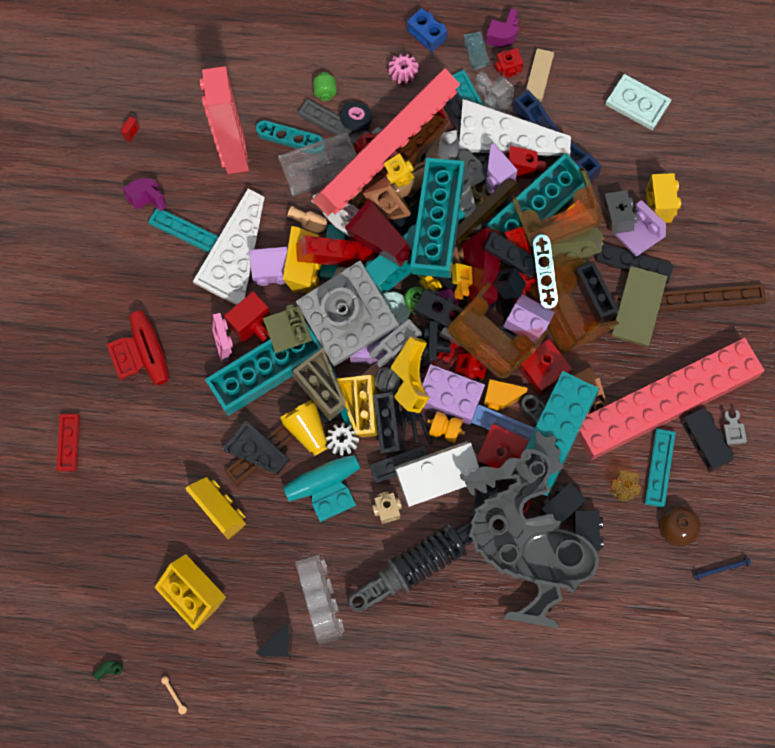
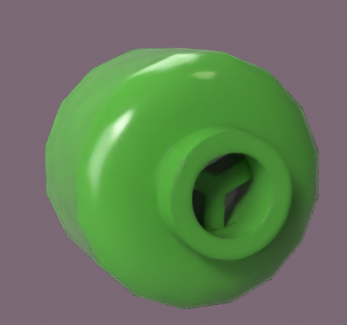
(324, 86)
(412, 297)

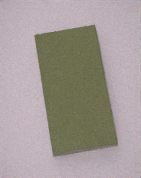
(639, 306)

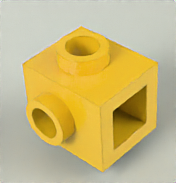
(399, 171)

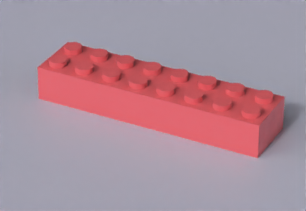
(224, 119)

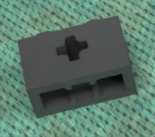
(619, 212)

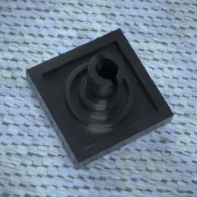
(429, 335)

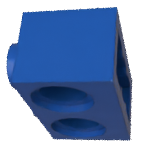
(423, 32)

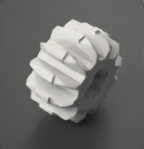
(335, 437)

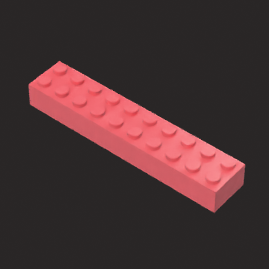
(386, 143)
(669, 398)

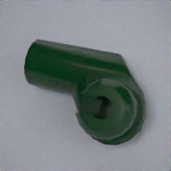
(108, 667)

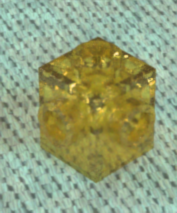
(627, 479)

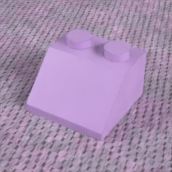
(498, 169)
(268, 265)
(528, 318)

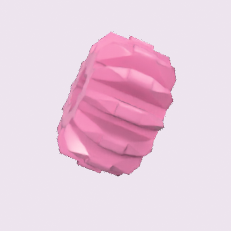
(403, 69)

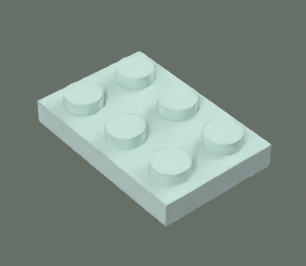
(638, 102)

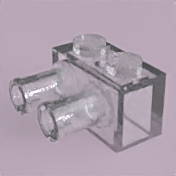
(497, 93)

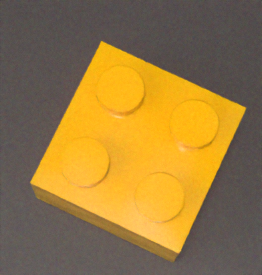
(662, 196)

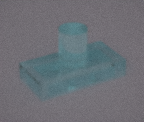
(476, 50)

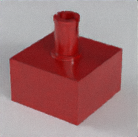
(248, 317)
(544, 367)
(501, 445)

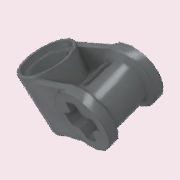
(535, 413)

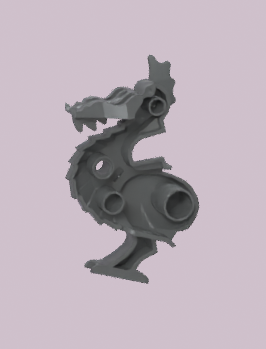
(533, 546)

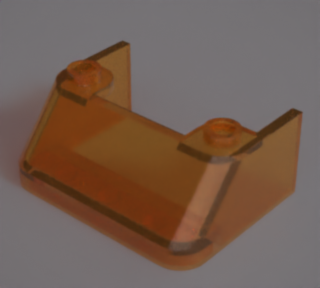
(567, 223)
(567, 323)
(487, 341)

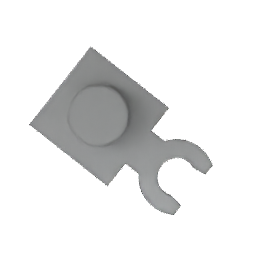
(734, 432)

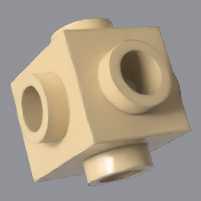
(387, 514)

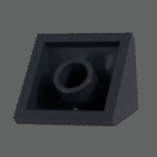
(278, 646)

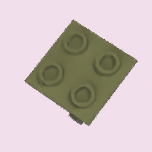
(287, 329)

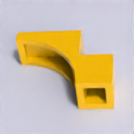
(407, 367)

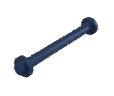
(746, 561)

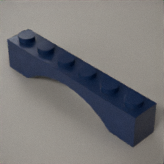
(531, 110)

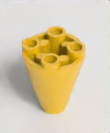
(306, 427)

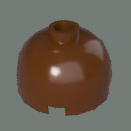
(679, 526)

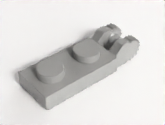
(395, 342)

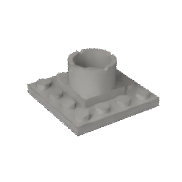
(362, 322)

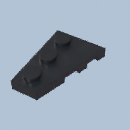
(255, 448)

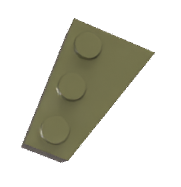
(576, 247)

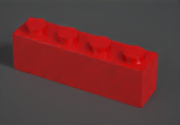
(332, 251)

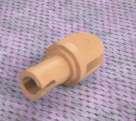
(309, 220)

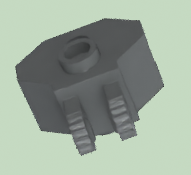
(474, 169)

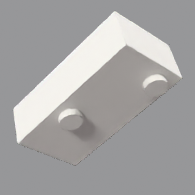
(436, 473)

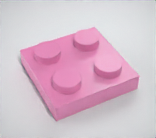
(222, 342)

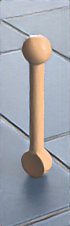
(182, 709)

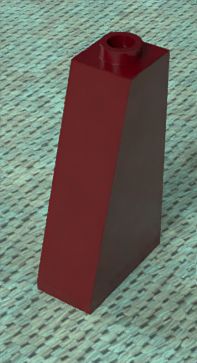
(376, 233)
(484, 265)

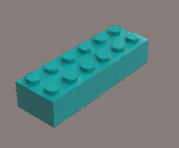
(543, 195)
(438, 217)
(386, 273)
(257, 373)
(564, 416)

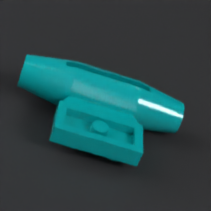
(325, 487)

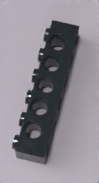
(424, 309)

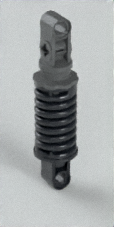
(415, 563)

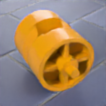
(450, 428)

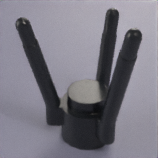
(412, 418)

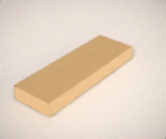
(540, 73)

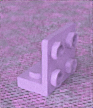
(646, 232)

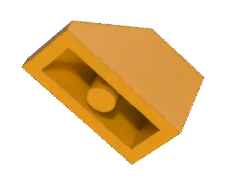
(502, 395)

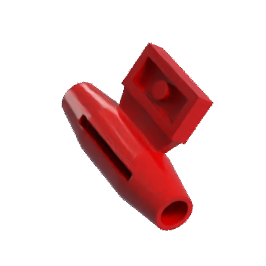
(141, 351)

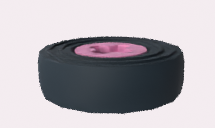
(350, 120)

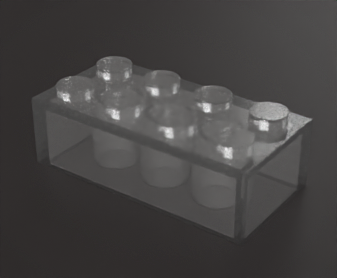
(316, 163)
(318, 599)

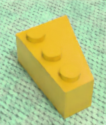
(359, 403)

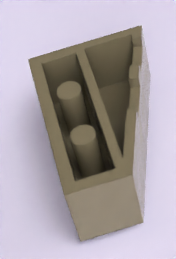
(320, 384)

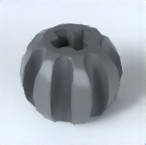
(387, 380)

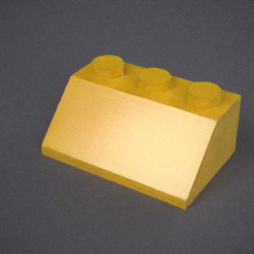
(300, 276)
(217, 506)
(189, 591)

